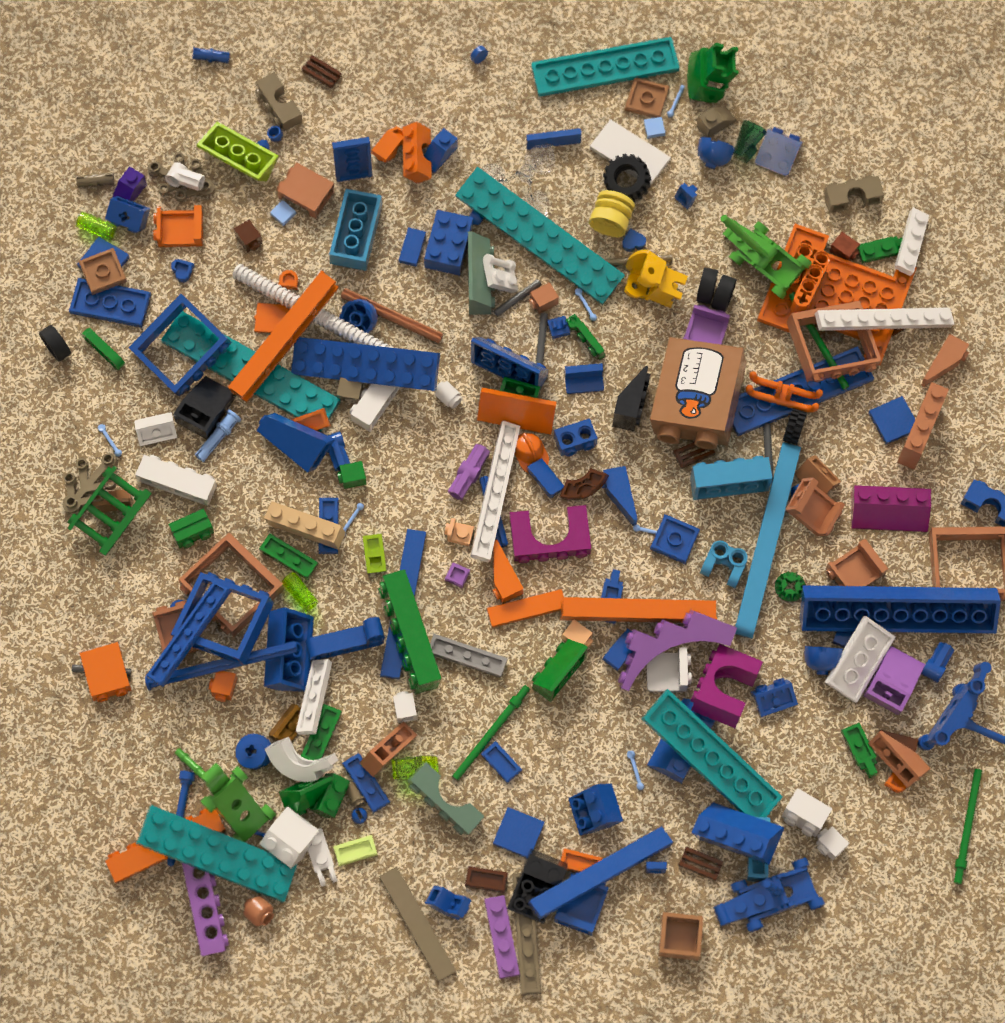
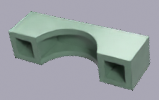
(426, 782)

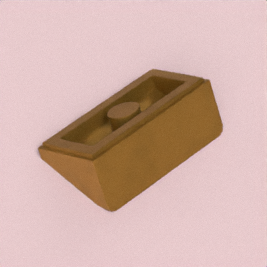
(287, 724)

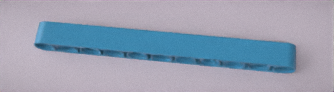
(767, 540)

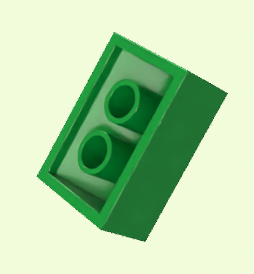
(559, 669)

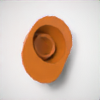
(529, 450)

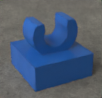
(686, 195)
(558, 327)

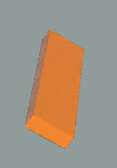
(525, 608)

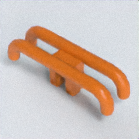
(783, 394)

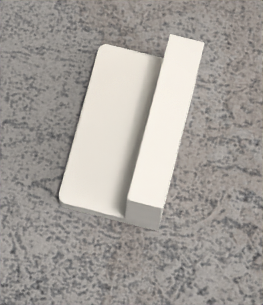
(155, 429)

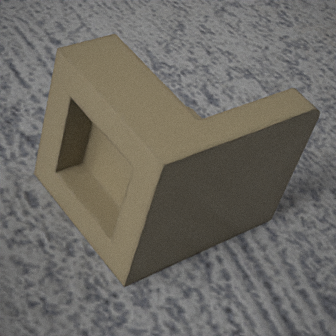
(349, 389)

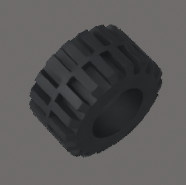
(628, 163)

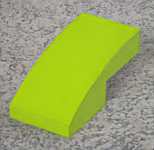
(374, 553)

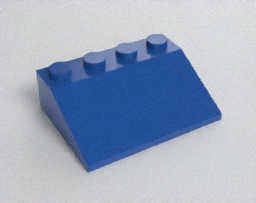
(505, 363)

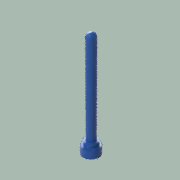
(186, 779)

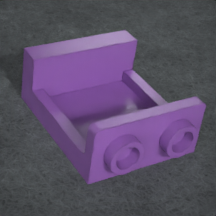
(707, 325)

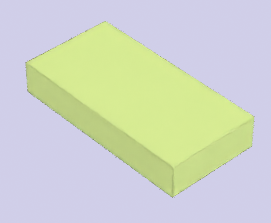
(355, 850)

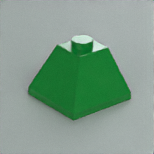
(304, 794)

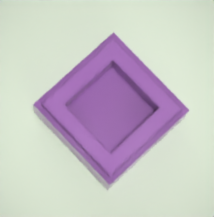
(457, 575)

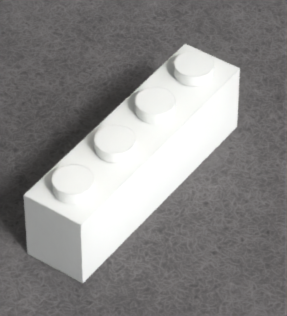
(372, 405)
(176, 479)

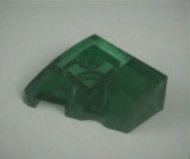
(748, 138)

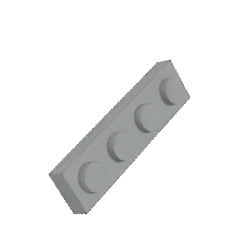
(468, 655)

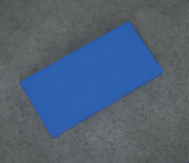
(352, 159)
(114, 305)

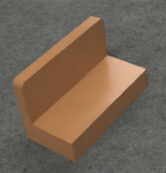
(815, 468)
(121, 495)

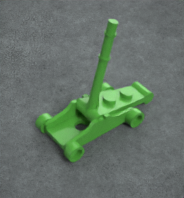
(763, 253)
(230, 798)

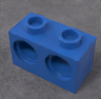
(572, 432)

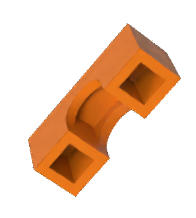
(415, 165)

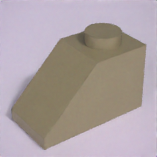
(715, 120)

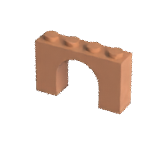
(923, 425)

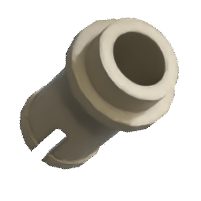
(355, 796)

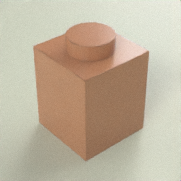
(543, 298)

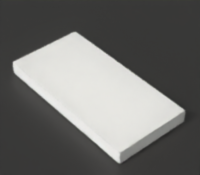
(617, 140)
(860, 659)

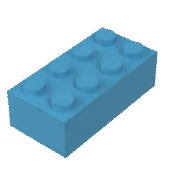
(355, 229)
(730, 477)

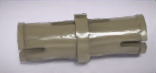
(94, 179)

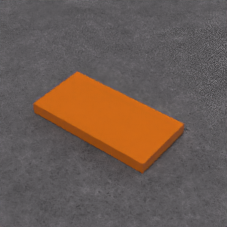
(522, 410)

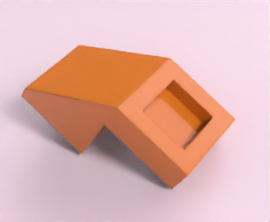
(388, 145)

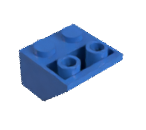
(595, 809)

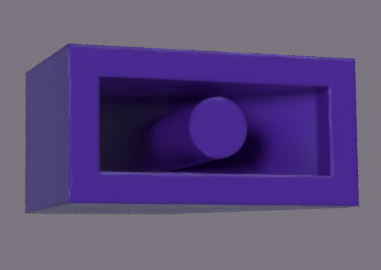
(130, 185)

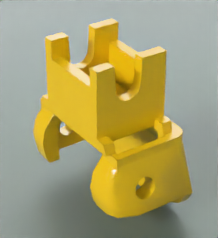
(651, 271)

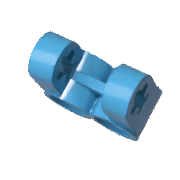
(727, 560)

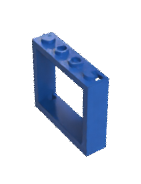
(160, 325)
(242, 654)

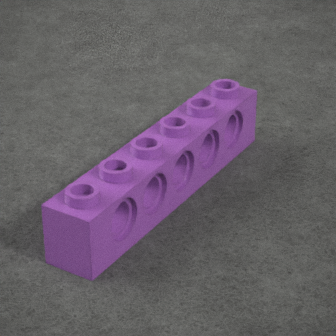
(206, 945)

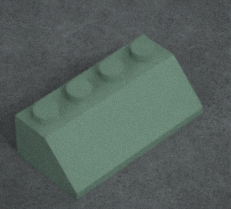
(479, 293)

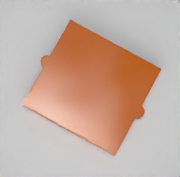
(269, 316)

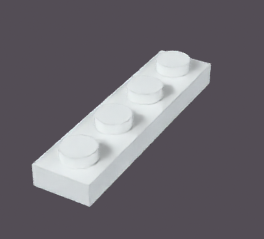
(911, 241)
(314, 697)

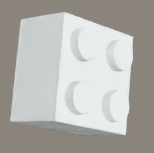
(806, 813)

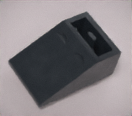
(631, 402)
(204, 407)
(537, 876)

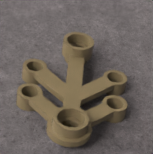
(189, 193)
(86, 484)

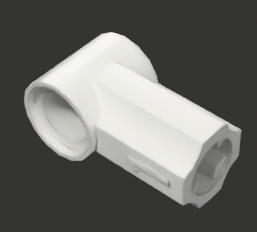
(180, 175)

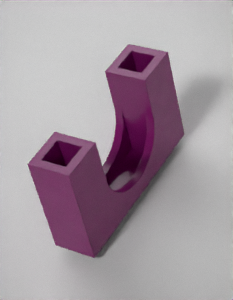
(528, 548)
(725, 664)

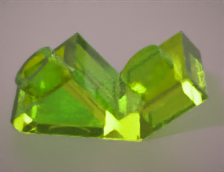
(405, 767)

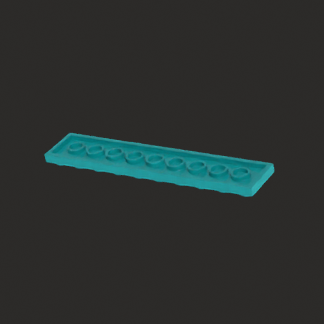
(540, 235)
(280, 388)

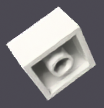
(289, 837)

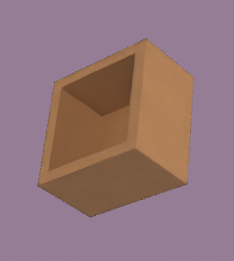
(680, 936)

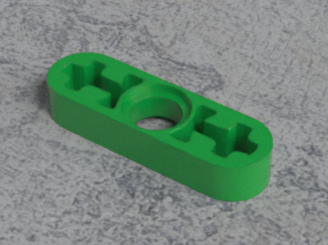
(103, 348)

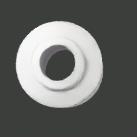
(448, 394)

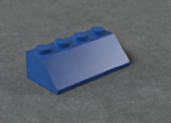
(291, 670)
(669, 761)
(738, 832)

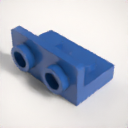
(774, 697)

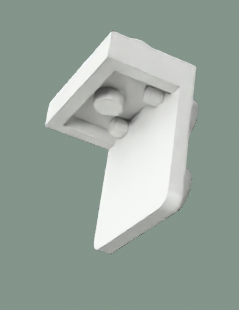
(669, 672)

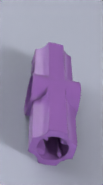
(469, 472)

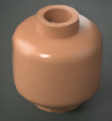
(258, 911)

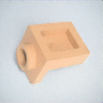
(459, 533)

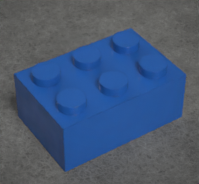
(448, 242)

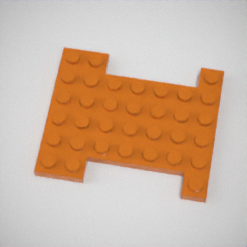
(841, 284)

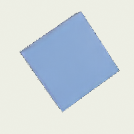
(654, 127)
(283, 213)

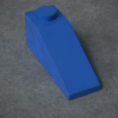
(619, 491)

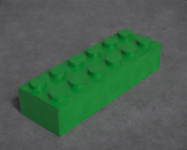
(409, 632)

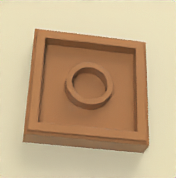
(647, 98)
(102, 271)

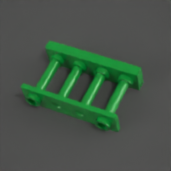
(127, 511)

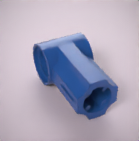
(337, 451)
(936, 665)

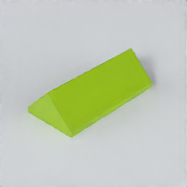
(238, 152)

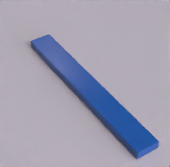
(411, 563)
(600, 872)

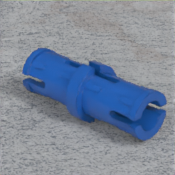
(211, 55)

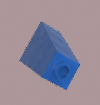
(295, 440)

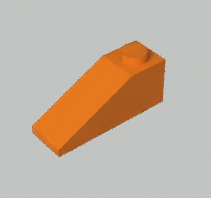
(505, 580)

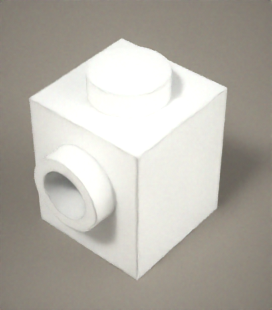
(831, 842)

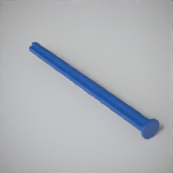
(224, 664)

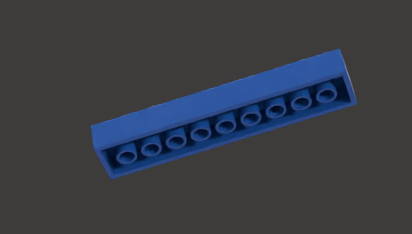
(900, 608)

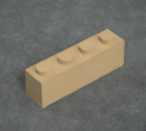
(305, 525)

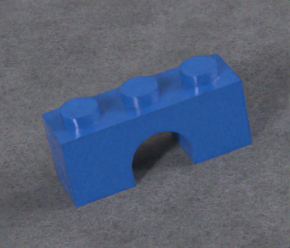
(981, 494)

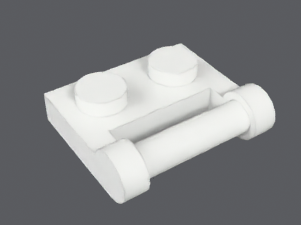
(498, 278)

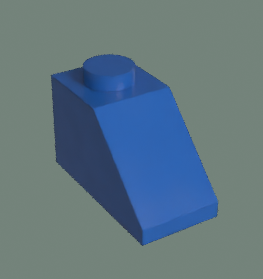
(441, 149)

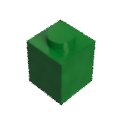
(352, 475)

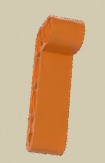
(820, 262)

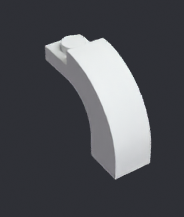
(294, 766)

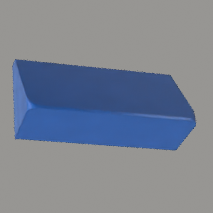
(545, 478)

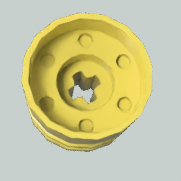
(611, 213)

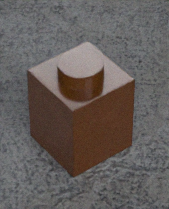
(248, 236)

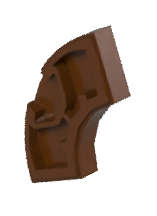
(584, 486)

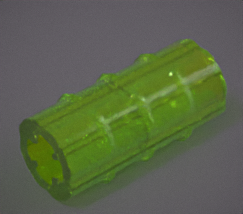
(96, 225)
(299, 592)

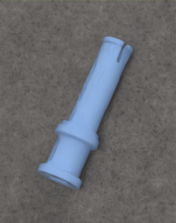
(222, 429)

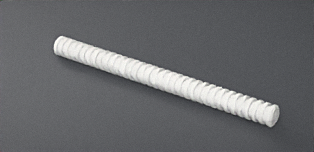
(288, 299)

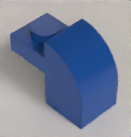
(448, 903)

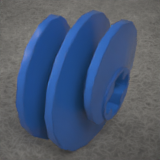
(245, 747)

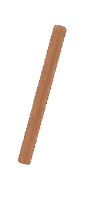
(396, 317)

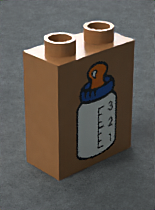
(698, 393)

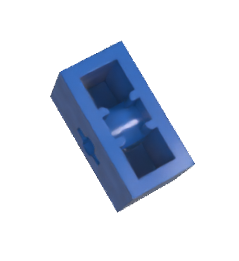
(137, 213)

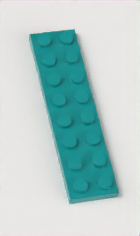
(605, 66)
(711, 756)
(215, 853)

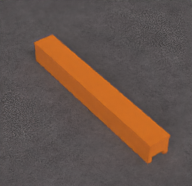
(283, 337)
(633, 609)

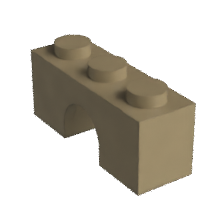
(285, 114)
(868, 189)

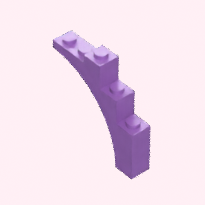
(646, 647)

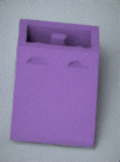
(894, 680)

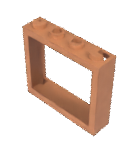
(808, 317)
(964, 533)
(232, 543)

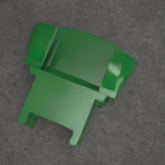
(713, 66)

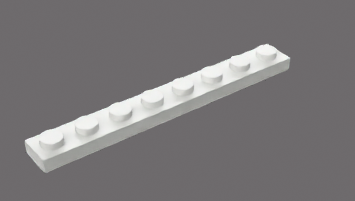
(884, 319)
(495, 491)

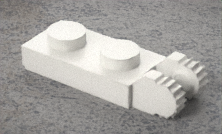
(321, 857)

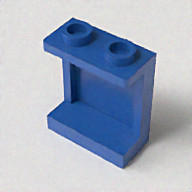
(584, 911)

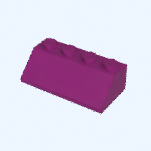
(890, 508)

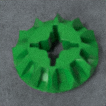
(789, 594)

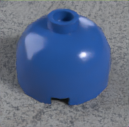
(714, 152)
(360, 314)
(822, 658)

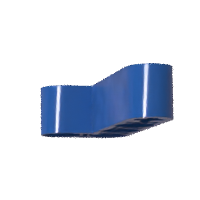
(346, 640)

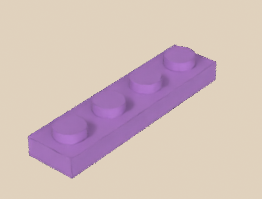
(502, 937)

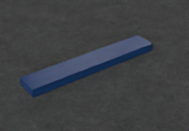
(188, 633)

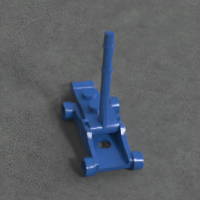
(960, 711)
(769, 897)

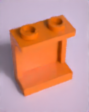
(179, 227)
(105, 672)

